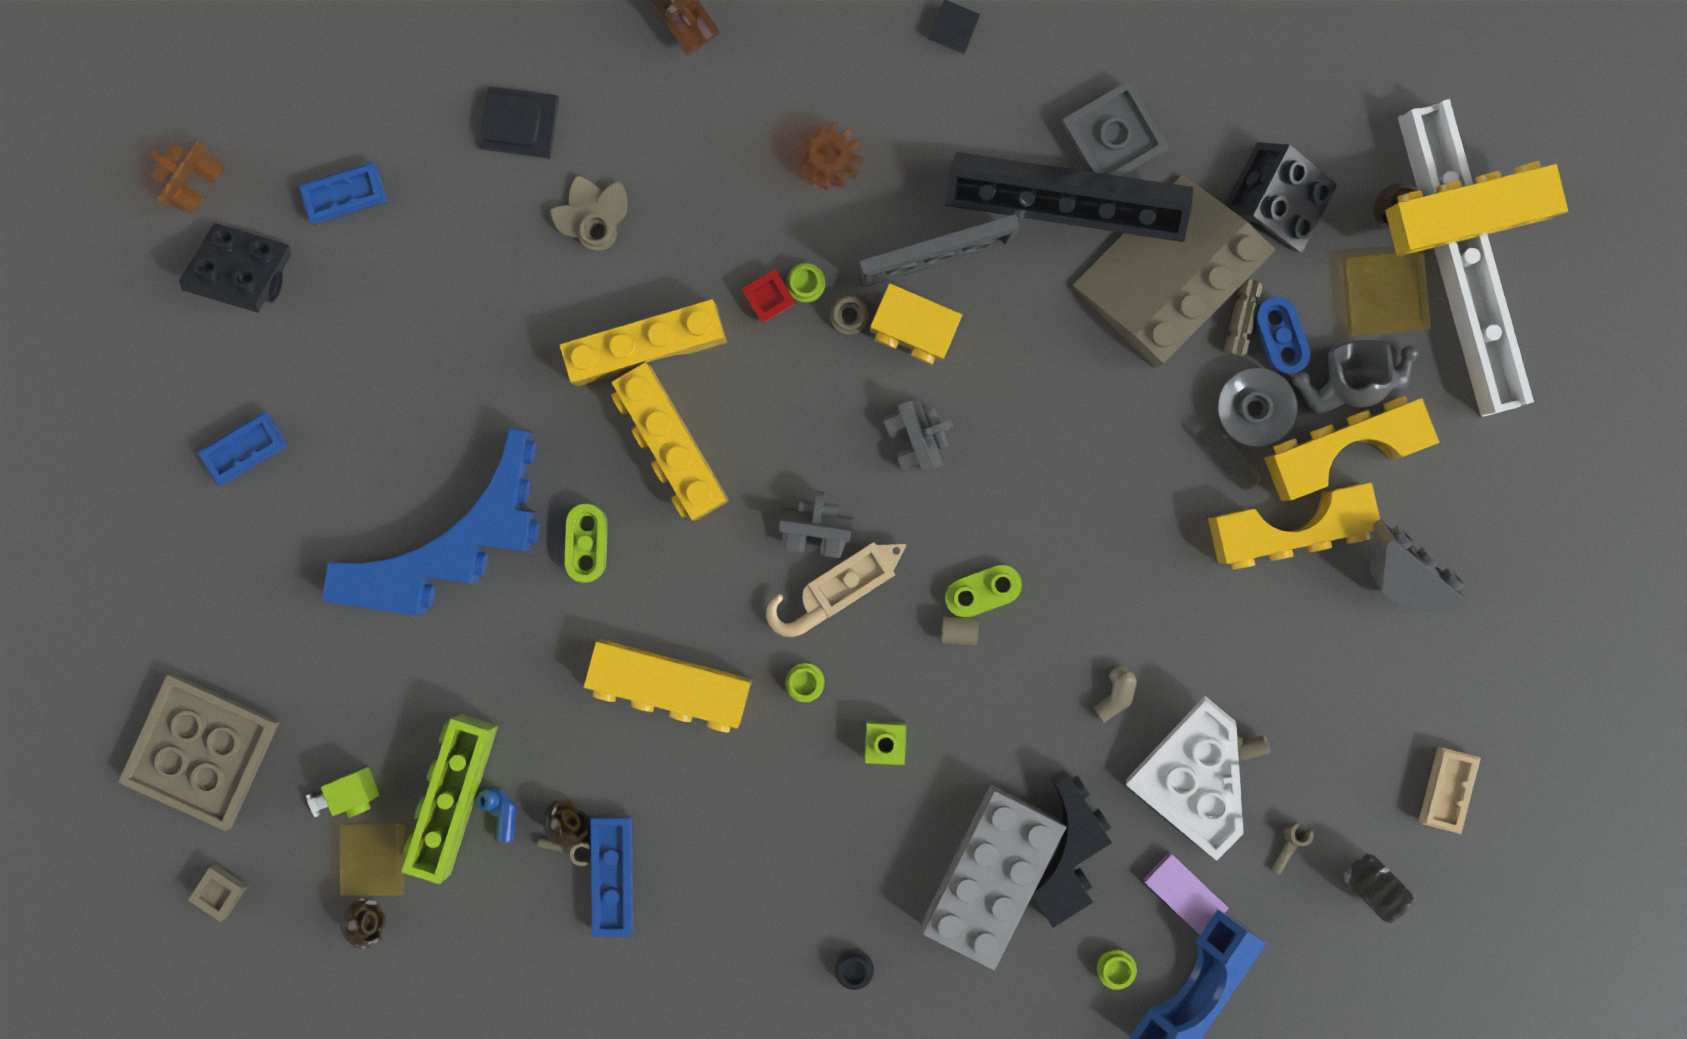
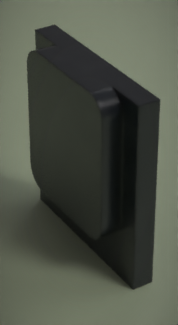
(518, 122)

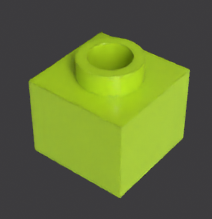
(880, 729)
(351, 793)

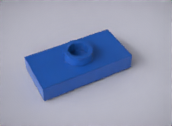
(343, 193)
(243, 449)

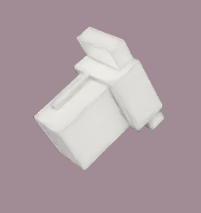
(316, 803)

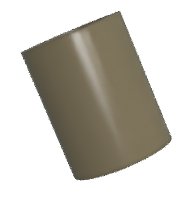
(959, 631)

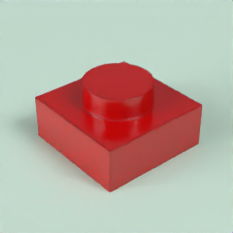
(769, 296)

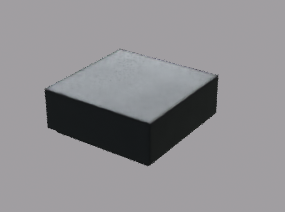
(954, 26)

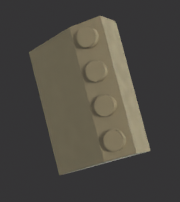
(1165, 288)

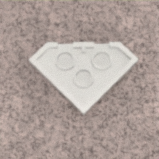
(1196, 778)

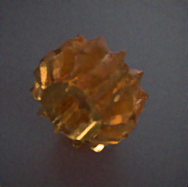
(816, 163)

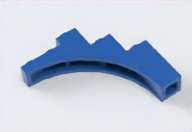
(458, 555)

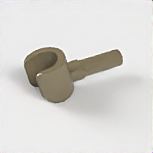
(1291, 845)
(579, 861)

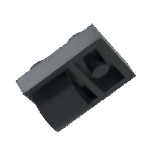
(236, 268)

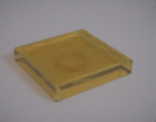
(1386, 294)

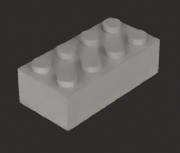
(992, 877)

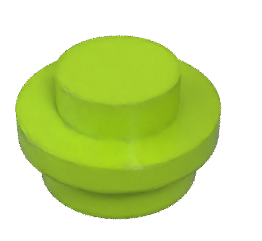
(805, 282)
(804, 682)
(1116, 969)

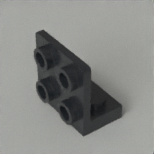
(1282, 193)

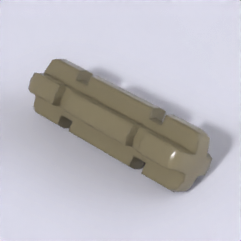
(1243, 318)

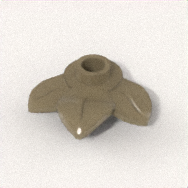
(591, 208)

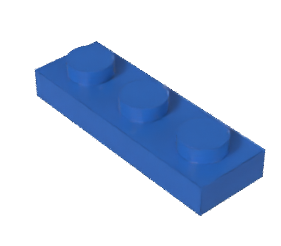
(612, 876)

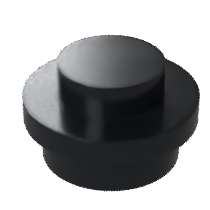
(854, 969)

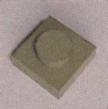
(217, 893)

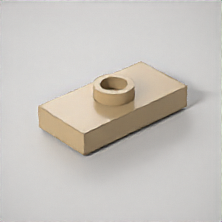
(1449, 790)

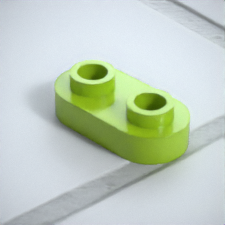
(582, 542)
(983, 591)

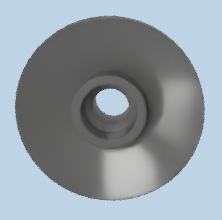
(1275, 401)

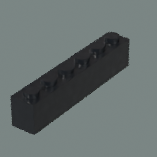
(1069, 196)

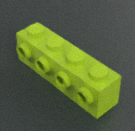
(449, 798)

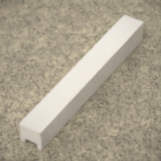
(1468, 268)

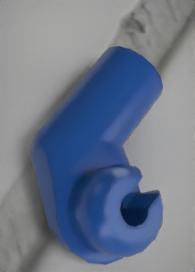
(502, 809)

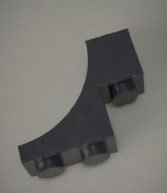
(1061, 889)

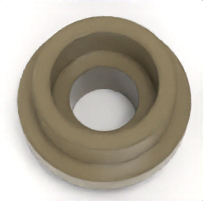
(855, 304)

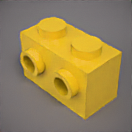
(915, 324)

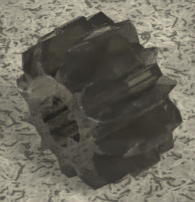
(1378, 888)

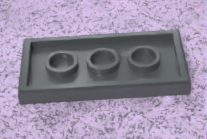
(938, 251)

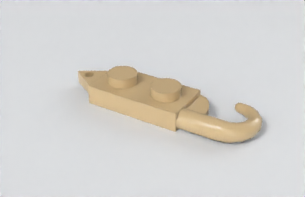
(838, 588)

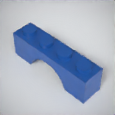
(1223, 960)

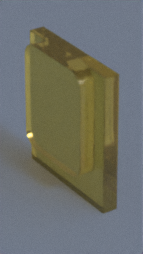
(372, 859)

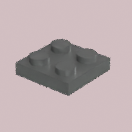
(1115, 132)

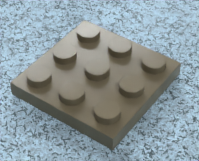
(198, 752)

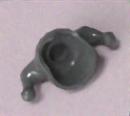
(1358, 375)

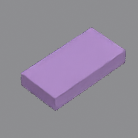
(1184, 892)

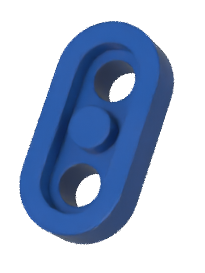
(1285, 335)

